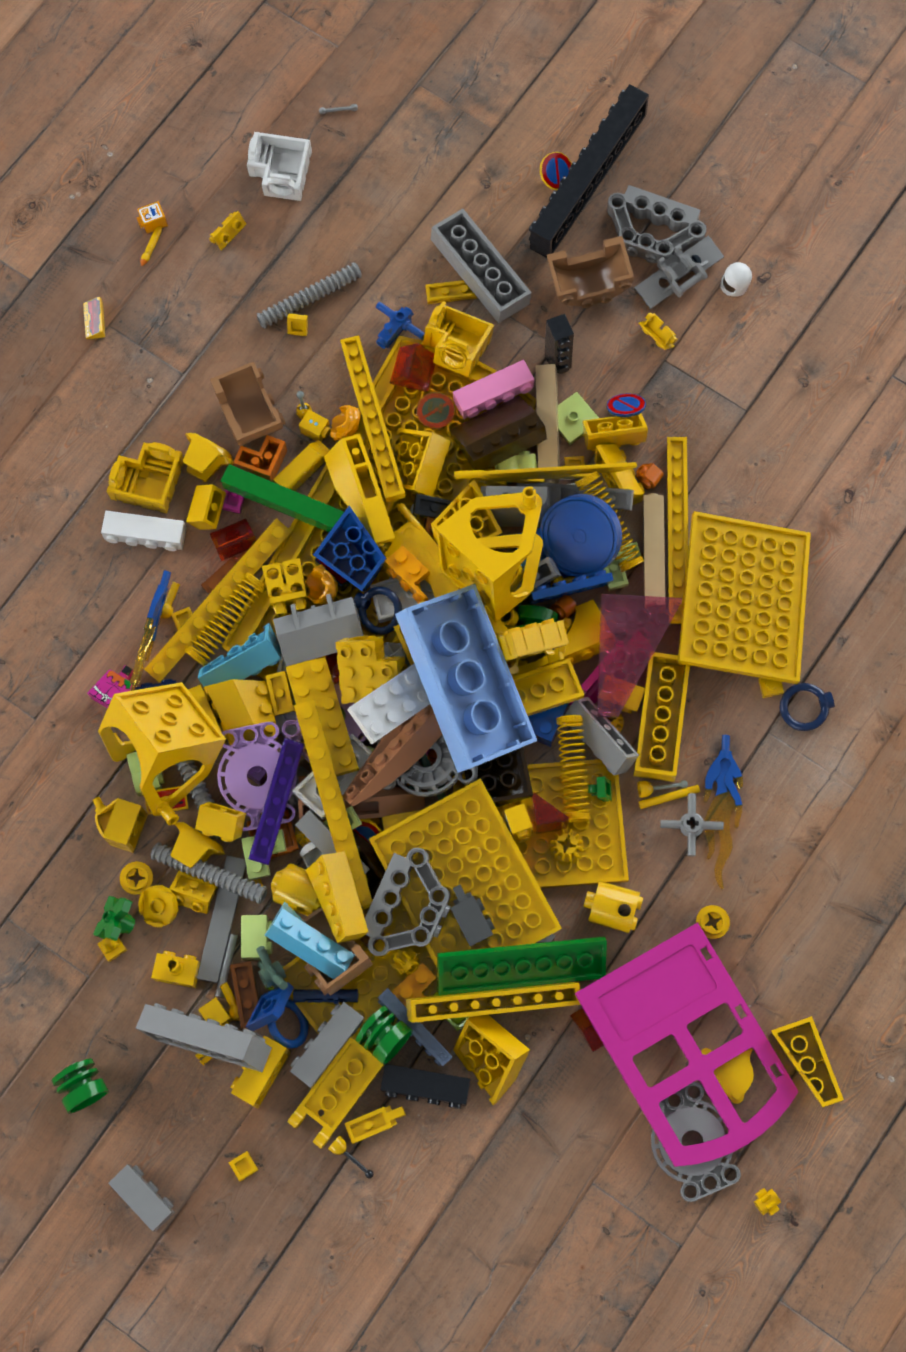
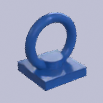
(270, 1009)

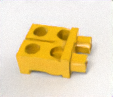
(286, 593)

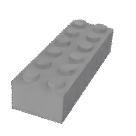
(480, 265)
(204, 1036)

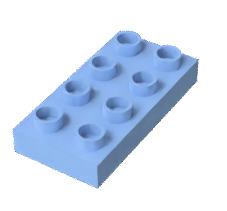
(466, 677)

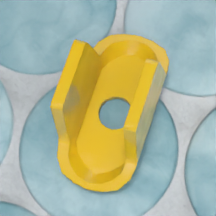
(205, 457)
(193, 846)

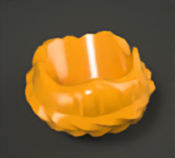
(345, 423)
(319, 584)

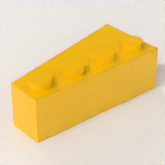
(338, 896)

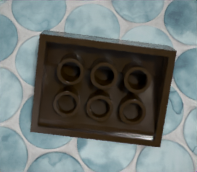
(499, 433)
(505, 777)

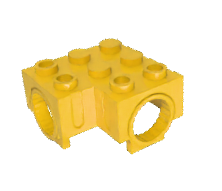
(457, 338)
(149, 479)
(533, 640)
(364, 666)

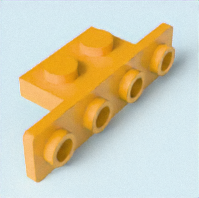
(407, 571)

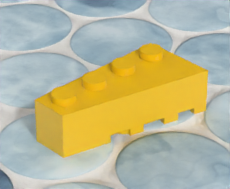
(808, 1056)

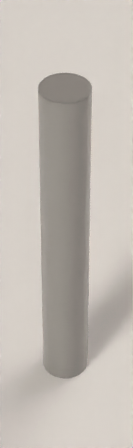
(226, 964)

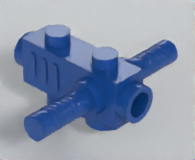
(399, 321)

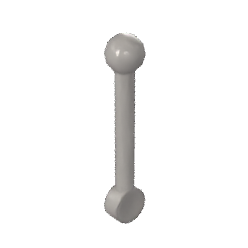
(354, 107)

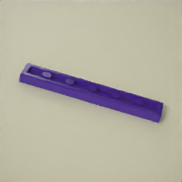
(276, 801)

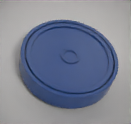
(581, 534)

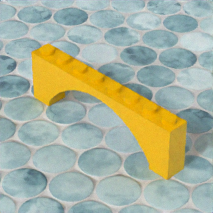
(582, 638)

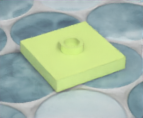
(571, 417)

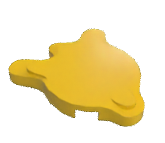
(735, 1075)

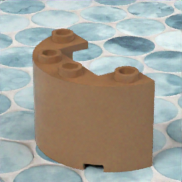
(592, 276)
(247, 404)
(358, 965)

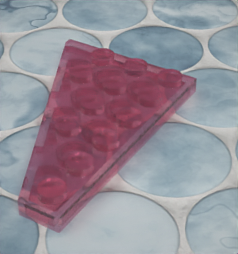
(628, 637)

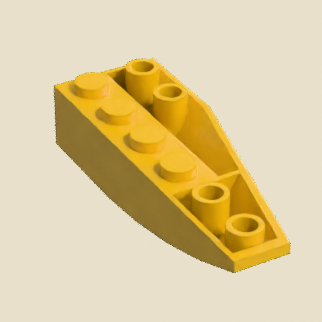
(358, 486)

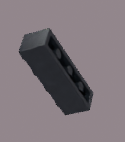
(559, 343)
(425, 1085)

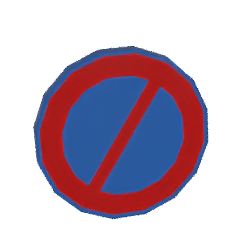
(626, 405)

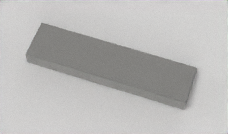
(319, 834)

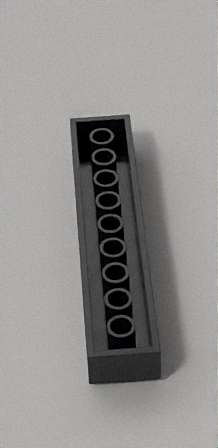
(588, 171)

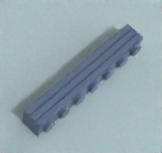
(422, 1035)

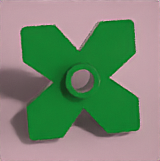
(115, 919)

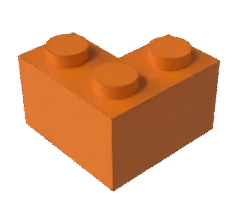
(266, 461)

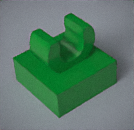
(601, 789)

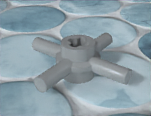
(686, 829)

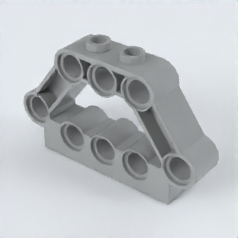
(654, 203)
(431, 883)

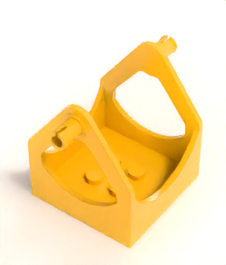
(475, 562)
(164, 730)

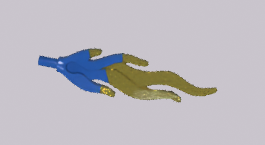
(151, 627)
(726, 798)

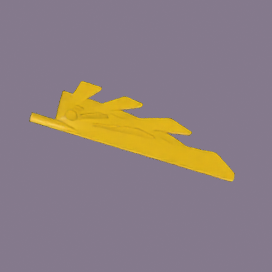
(536, 475)
(425, 549)

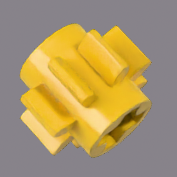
(406, 961)
(767, 1202)

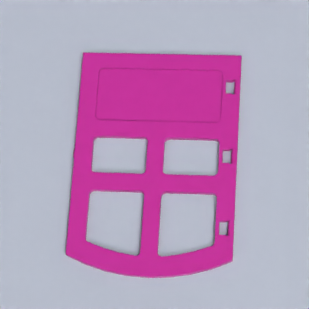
(659, 998)

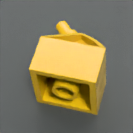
(120, 822)

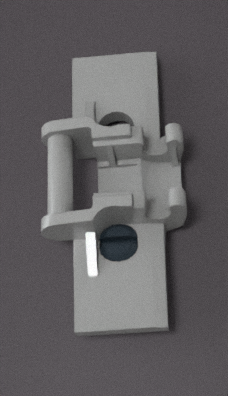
(695, 259)

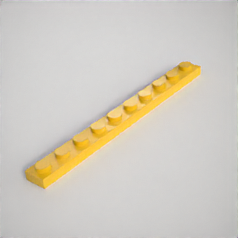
(372, 419)
(677, 519)
(249, 562)
(331, 794)

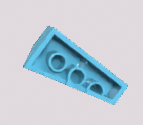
(243, 660)
(307, 943)

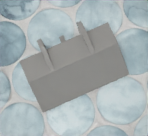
(315, 630)

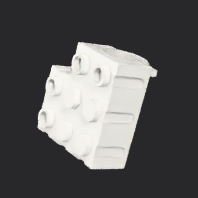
(280, 163)

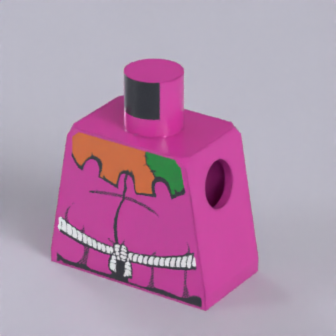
(111, 684)

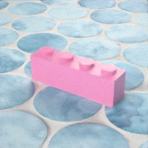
(493, 389)

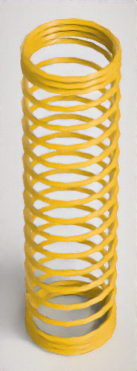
(625, 564)
(255, 583)
(564, 721)

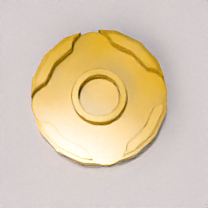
(158, 906)

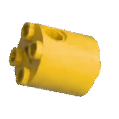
(295, 889)
(605, 906)

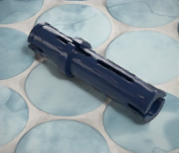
(317, 996)

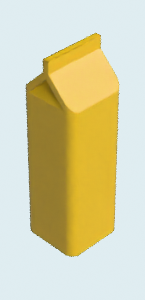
(302, 466)

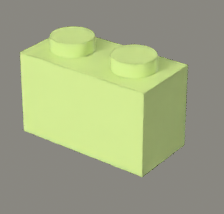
(253, 936)

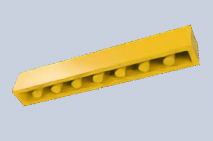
(492, 1002)

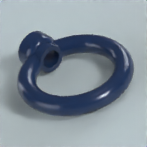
(363, 602)
(825, 700)

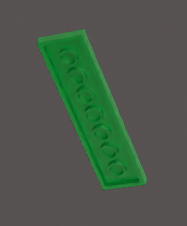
(521, 965)

